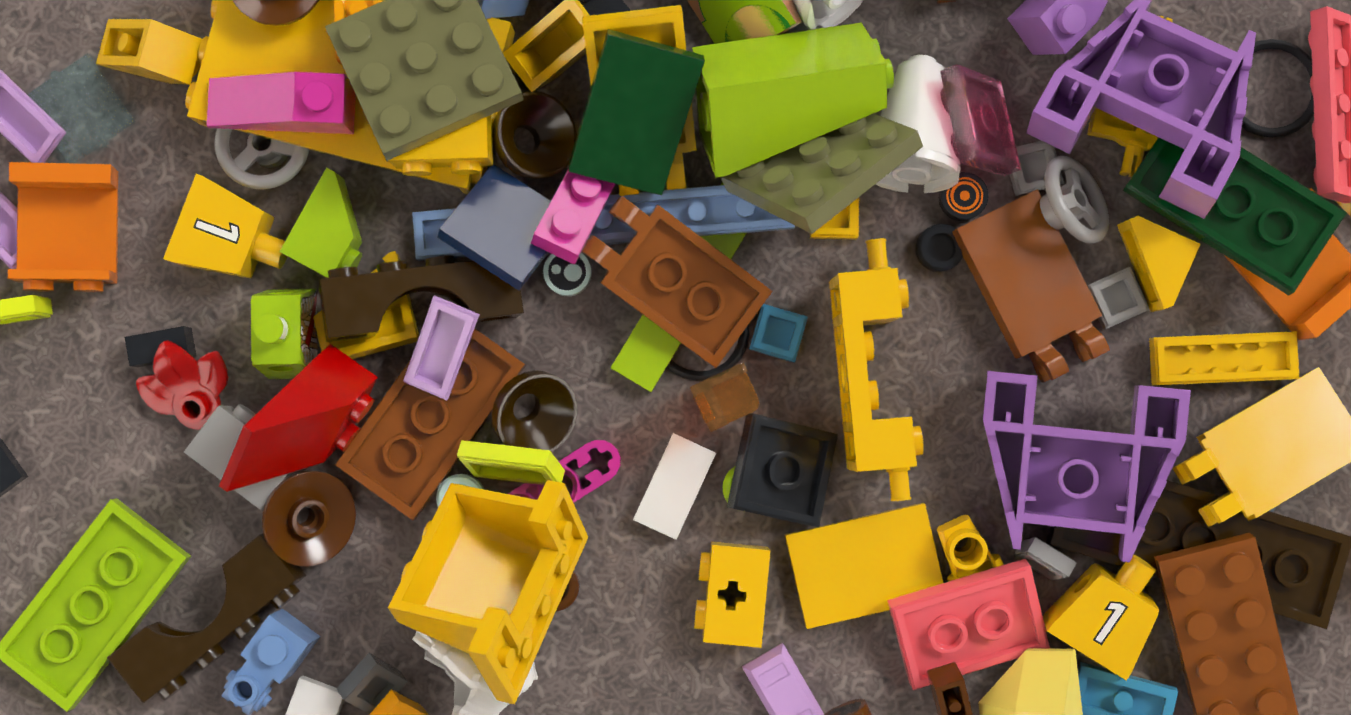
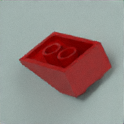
(303, 421)

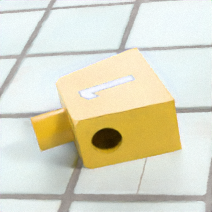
(223, 233)
(1107, 615)

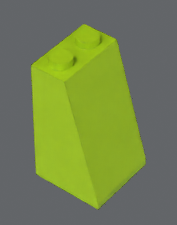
(785, 91)

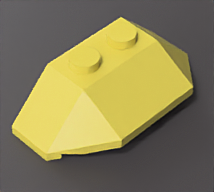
(1037, 684)

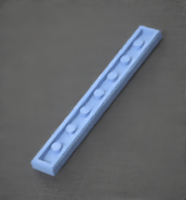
(701, 209)

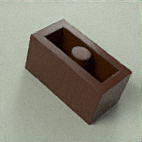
(949, 690)

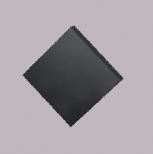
(782, 470)

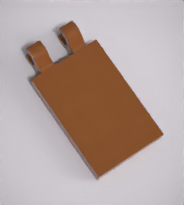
(679, 281)
(1031, 284)

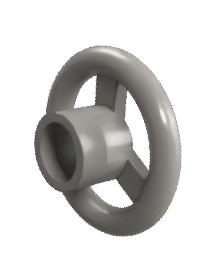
(269, 158)
(1069, 203)

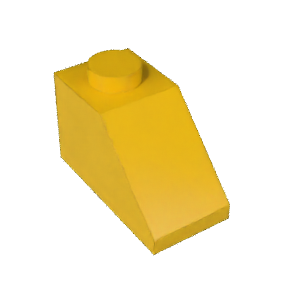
(150, 50)

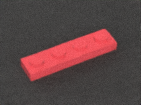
(1332, 102)

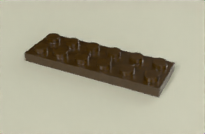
(1298, 558)

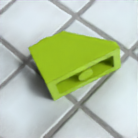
(326, 229)

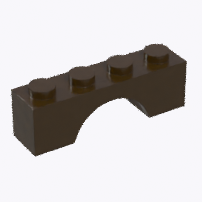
(356, 302)
(161, 655)

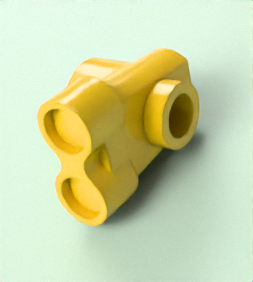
(973, 556)

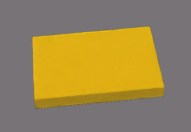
(862, 563)

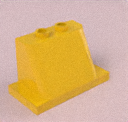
(492, 577)

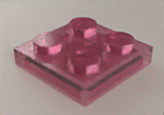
(979, 120)

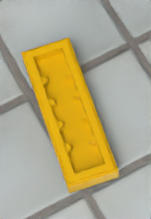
(1224, 358)

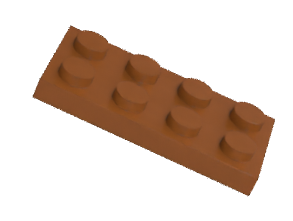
(416, 436)
(1226, 629)

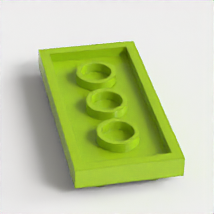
(91, 604)

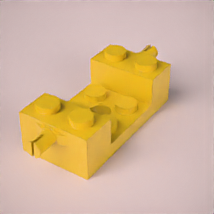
(858, 301)

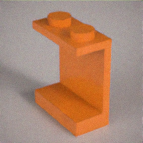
(65, 225)
(1319, 297)

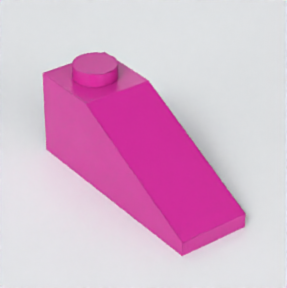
(283, 102)

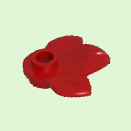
(182, 379)

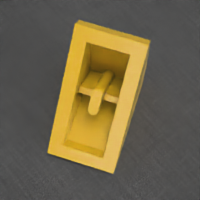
(1159, 259)

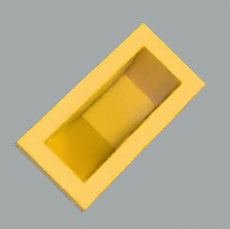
(549, 45)

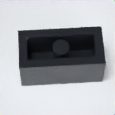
(143, 347)

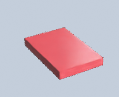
(969, 622)

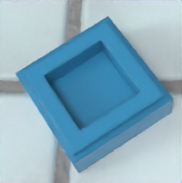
(778, 333)

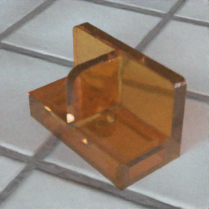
(725, 397)

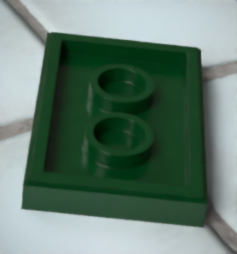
(635, 112)

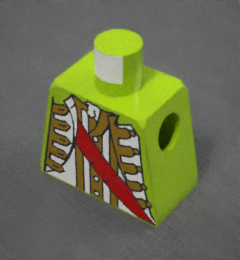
(283, 331)

